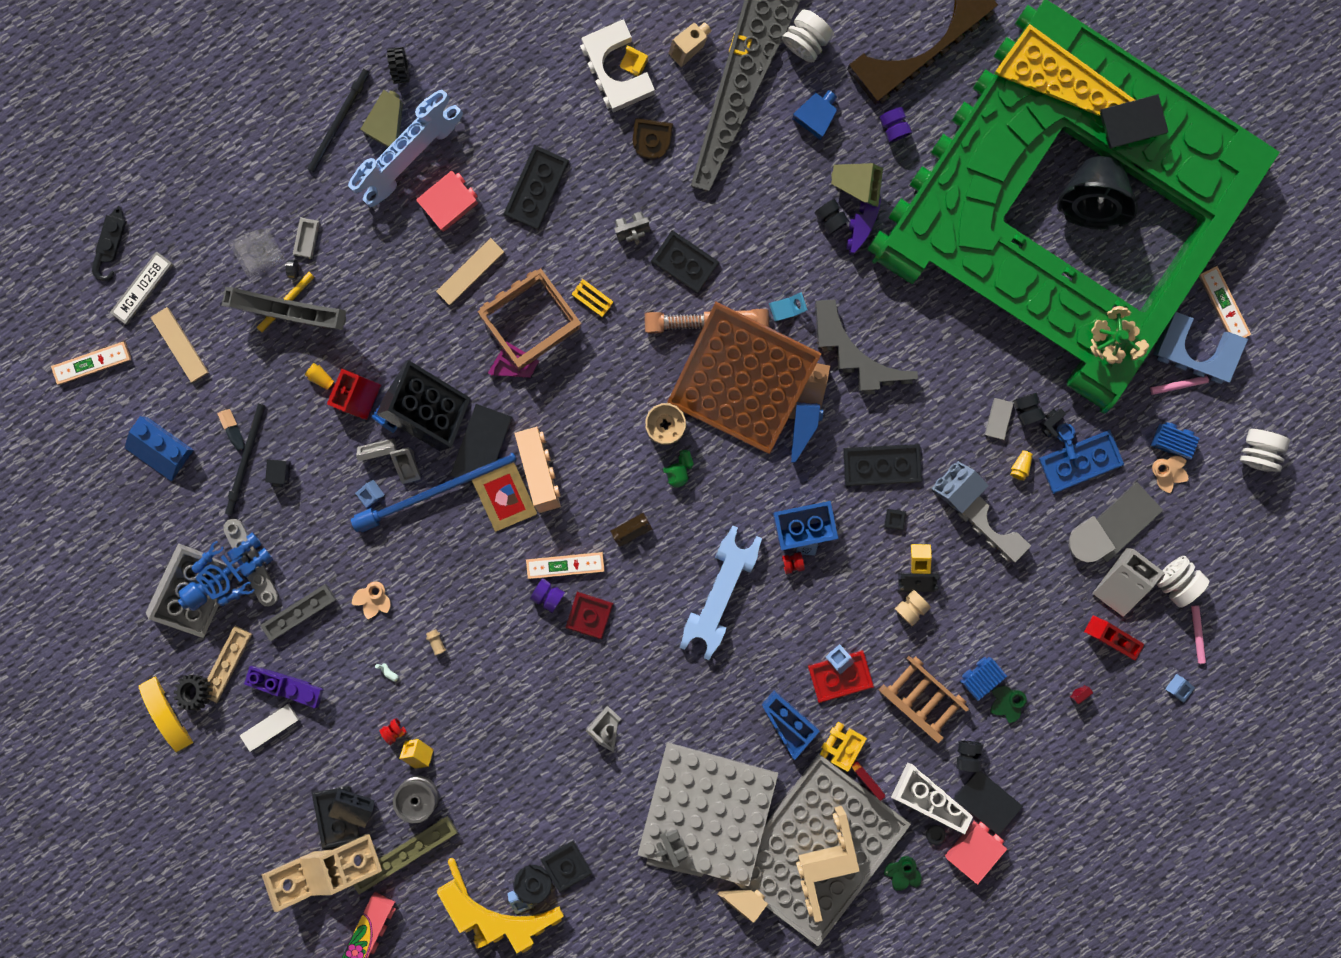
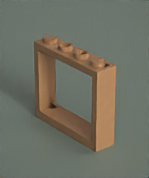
(547, 344)

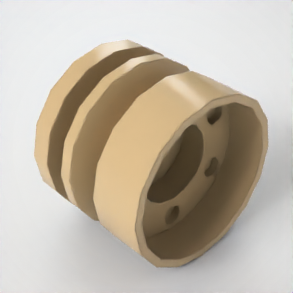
(671, 414)

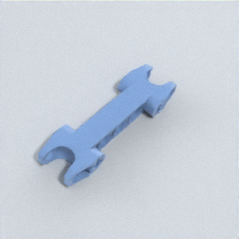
(430, 124)
(734, 561)

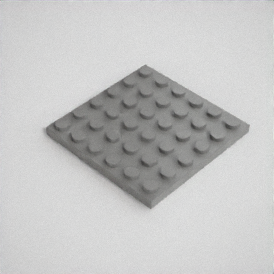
(714, 807)

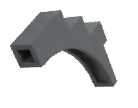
(284, 309)
(849, 357)

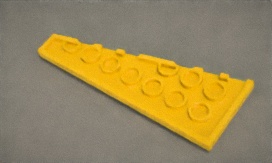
(1052, 70)

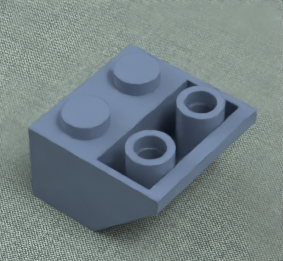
(960, 486)

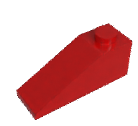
(1114, 637)

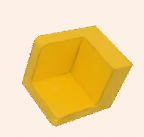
(634, 61)
(416, 753)

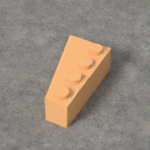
(537, 469)

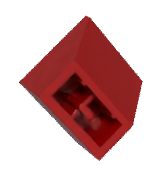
(354, 394)

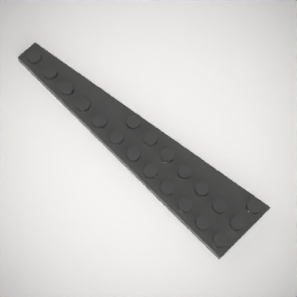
(766, 24)

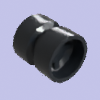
(831, 216)
(1029, 409)
(969, 756)

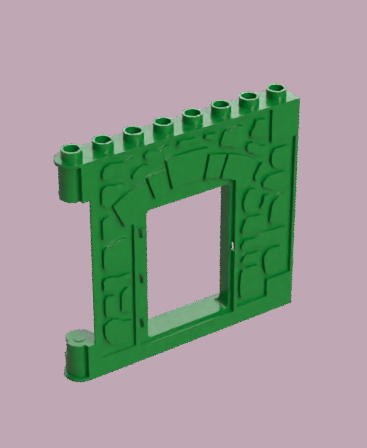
(961, 204)

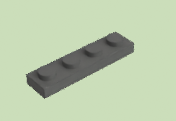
(298, 612)

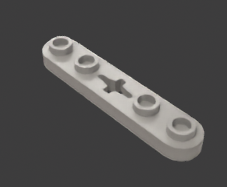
(260, 579)

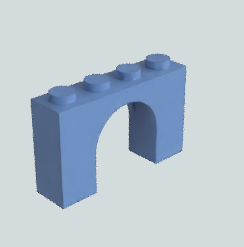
(1219, 367)

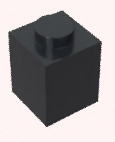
(277, 472)

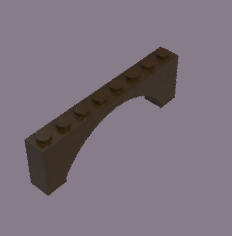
(882, 77)

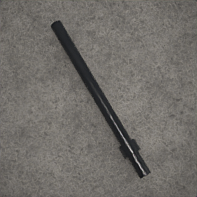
(356, 87)
(234, 495)

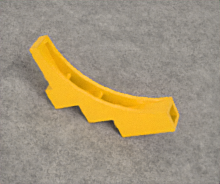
(519, 929)

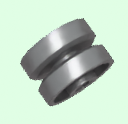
(405, 803)

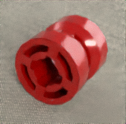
(797, 560)
(392, 731)

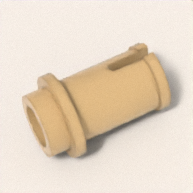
(435, 641)

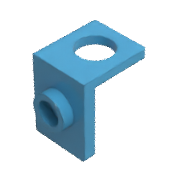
(787, 307)

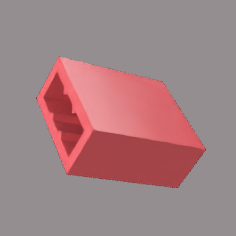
(448, 200)
(976, 851)

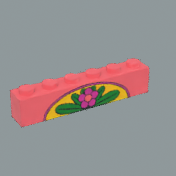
(370, 927)

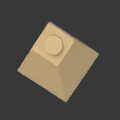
(746, 902)

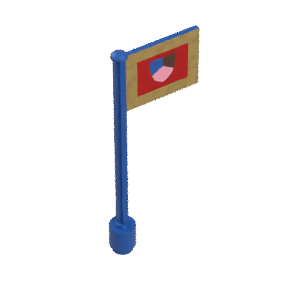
(496, 484)

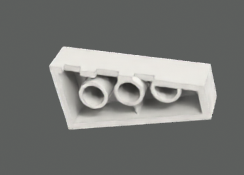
(930, 799)

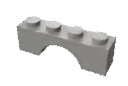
(1011, 545)

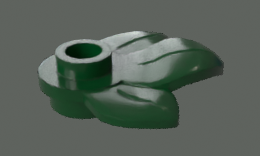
(1005, 705)
(903, 877)

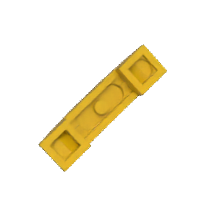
(163, 715)

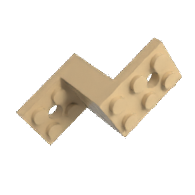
(827, 863)
(321, 873)

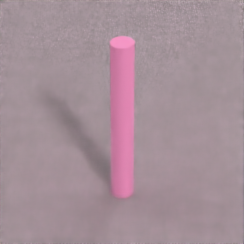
(1179, 385)
(1198, 634)

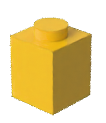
(920, 559)

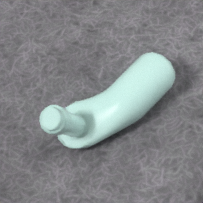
(386, 671)

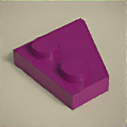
(504, 367)

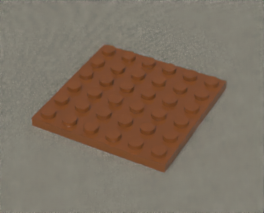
(743, 377)

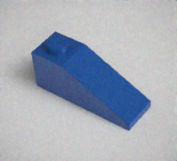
(806, 422)

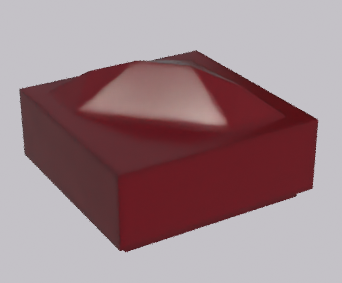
(1081, 694)

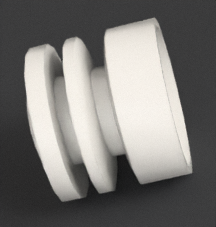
(807, 35)
(1264, 450)
(1182, 581)

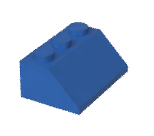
(157, 447)
(805, 525)

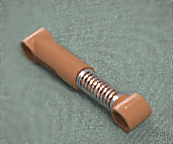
(658, 322)

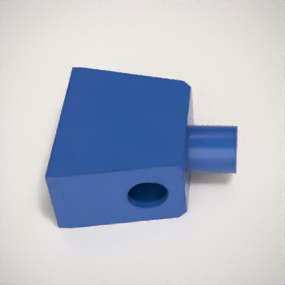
(816, 114)

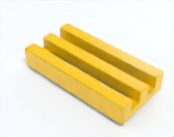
(605, 307)

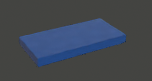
(1094, 457)

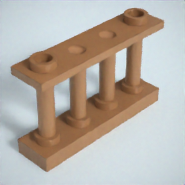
(920, 716)

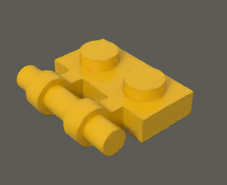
(847, 750)

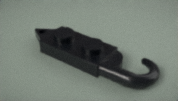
(108, 242)

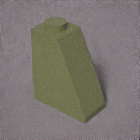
(384, 119)
(859, 180)

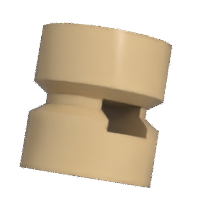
(912, 608)

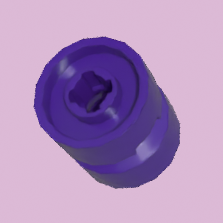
(895, 123)
(548, 596)

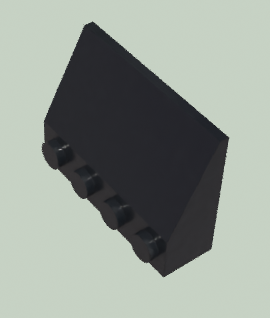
(424, 406)

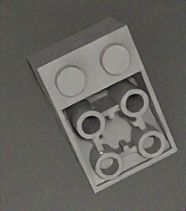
(1127, 581)

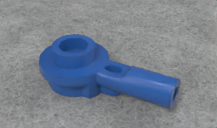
(1066, 434)

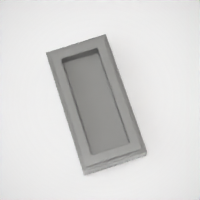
(306, 238)
(999, 419)
(375, 449)

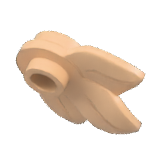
(1172, 473)
(371, 602)

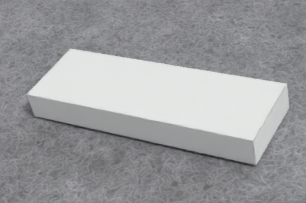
(269, 727)

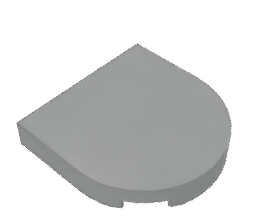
(1089, 541)

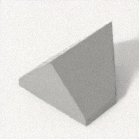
(604, 728)

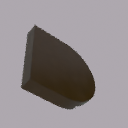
(651, 138)

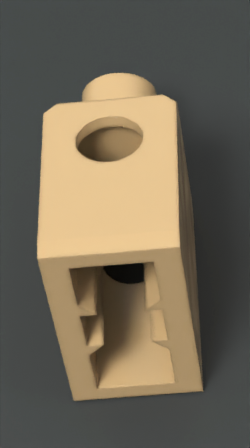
(689, 43)

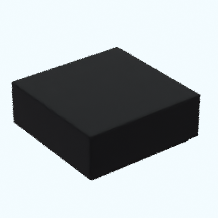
(894, 519)

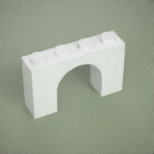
(617, 93)

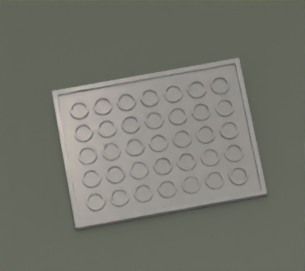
(806, 825)

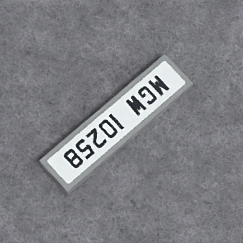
(141, 288)

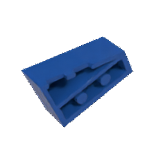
(790, 724)

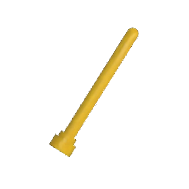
(479, 940)

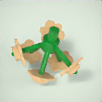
(1124, 334)

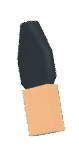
(233, 432)

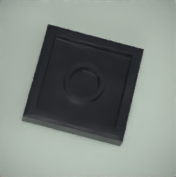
(566, 866)

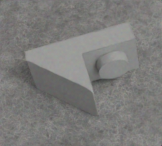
(405, 465)

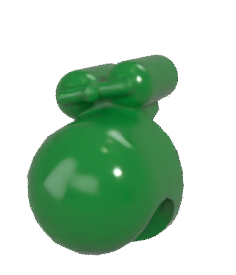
(677, 473)

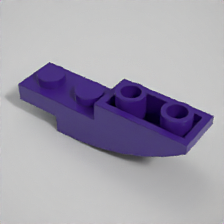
(861, 225)
(284, 685)

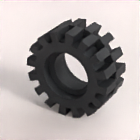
(398, 65)
(184, 688)

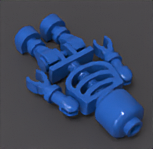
(195, 594)

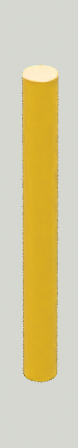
(290, 296)

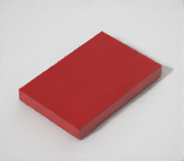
(831, 684)

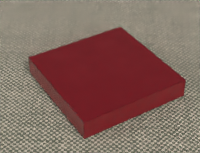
(589, 615)
(868, 780)

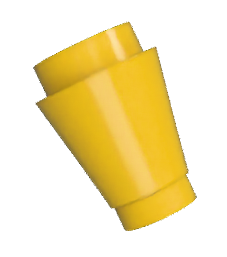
(318, 376)
(1021, 467)

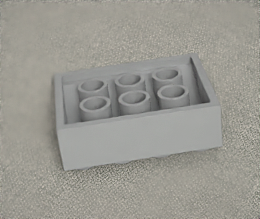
(165, 606)

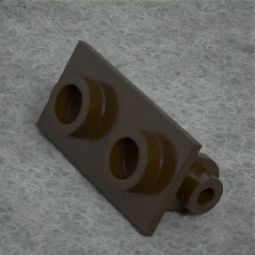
(631, 529)

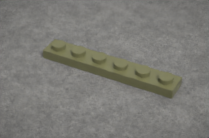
(409, 851)

